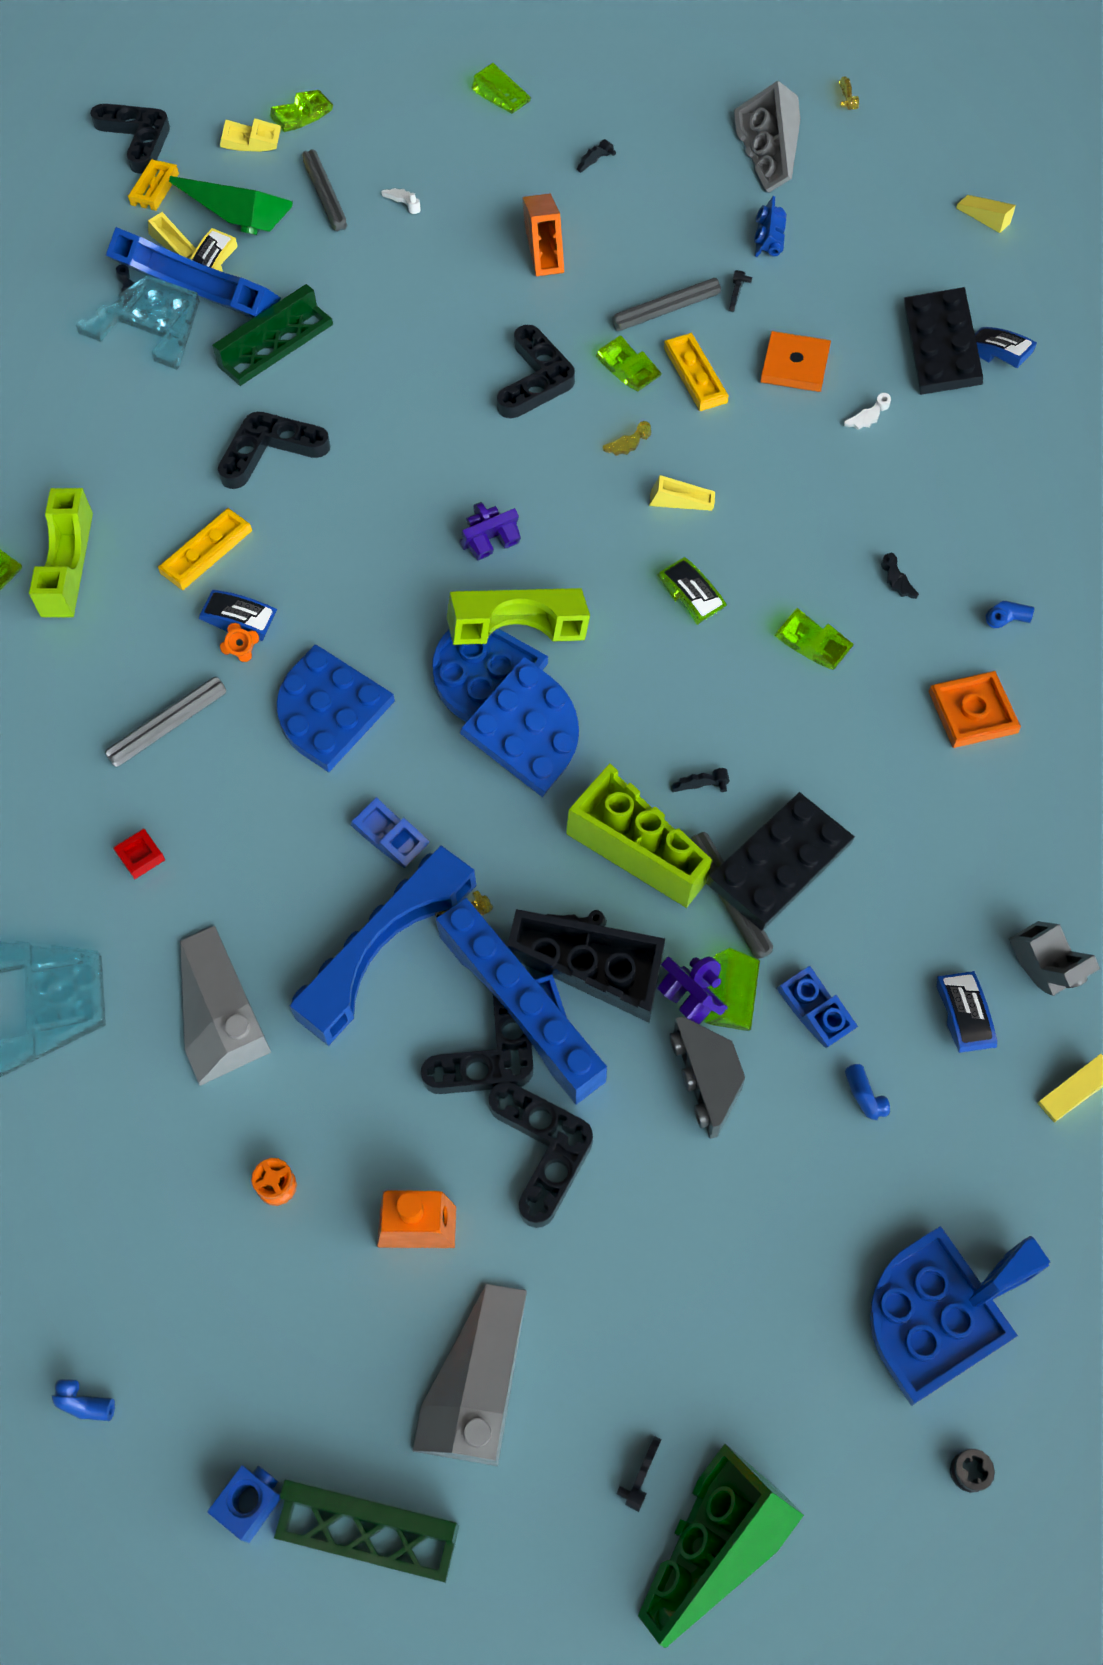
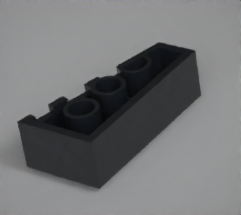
(592, 958)

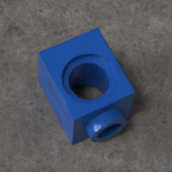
(226, 1506)

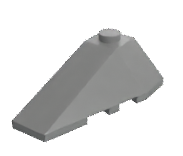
(770, 132)
(217, 1016)
(472, 1391)

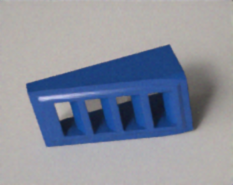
(1013, 1270)

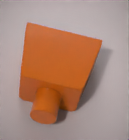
(416, 1220)

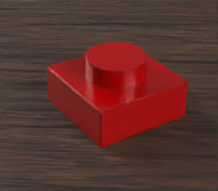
(139, 853)

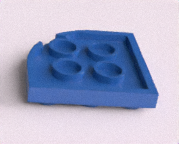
(471, 672)
(328, 707)
(527, 726)
(925, 1317)

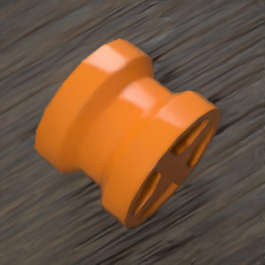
(268, 1174)

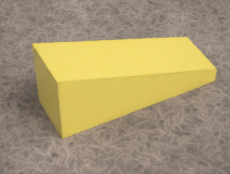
(989, 212)
(169, 236)
(678, 494)
(1074, 1090)

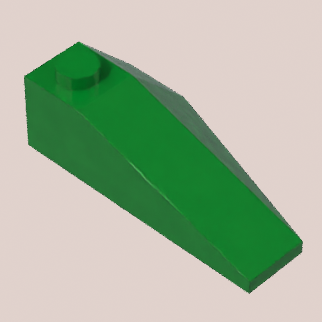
(237, 205)
(727, 1537)

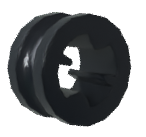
(960, 1475)

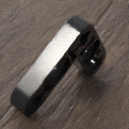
(113, 119)
(558, 371)
(263, 430)
(495, 1060)
(557, 1150)

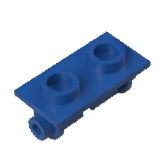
(770, 229)

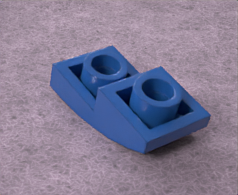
(816, 1008)

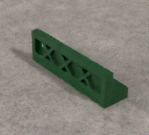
(266, 332)
(370, 1512)

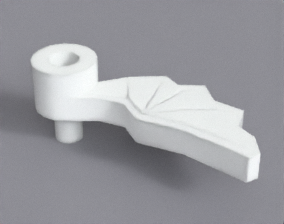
(406, 197)
(869, 416)

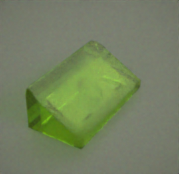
(736, 990)

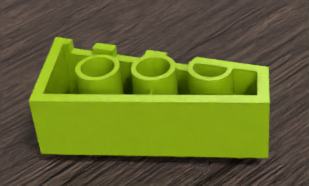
(637, 838)

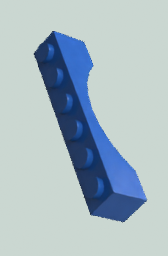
(171, 267)
(329, 1000)
(547, 1028)

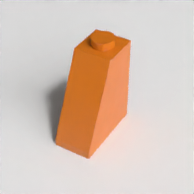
(544, 234)

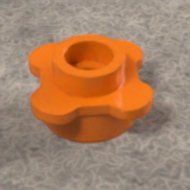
(230, 645)

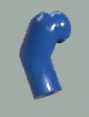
(1006, 612)
(861, 1090)
(81, 1406)

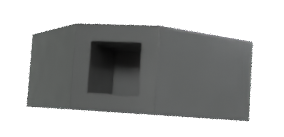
(710, 1072)

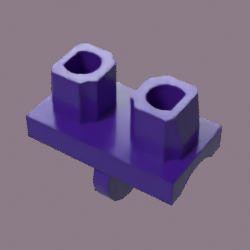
(487, 525)
(696, 982)

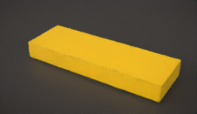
(695, 372)
(205, 549)

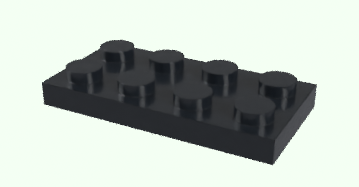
(943, 341)
(780, 861)

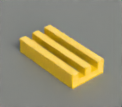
(158, 185)

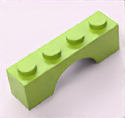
(57, 583)
(555, 612)

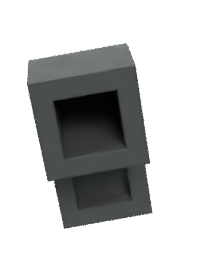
(1049, 960)

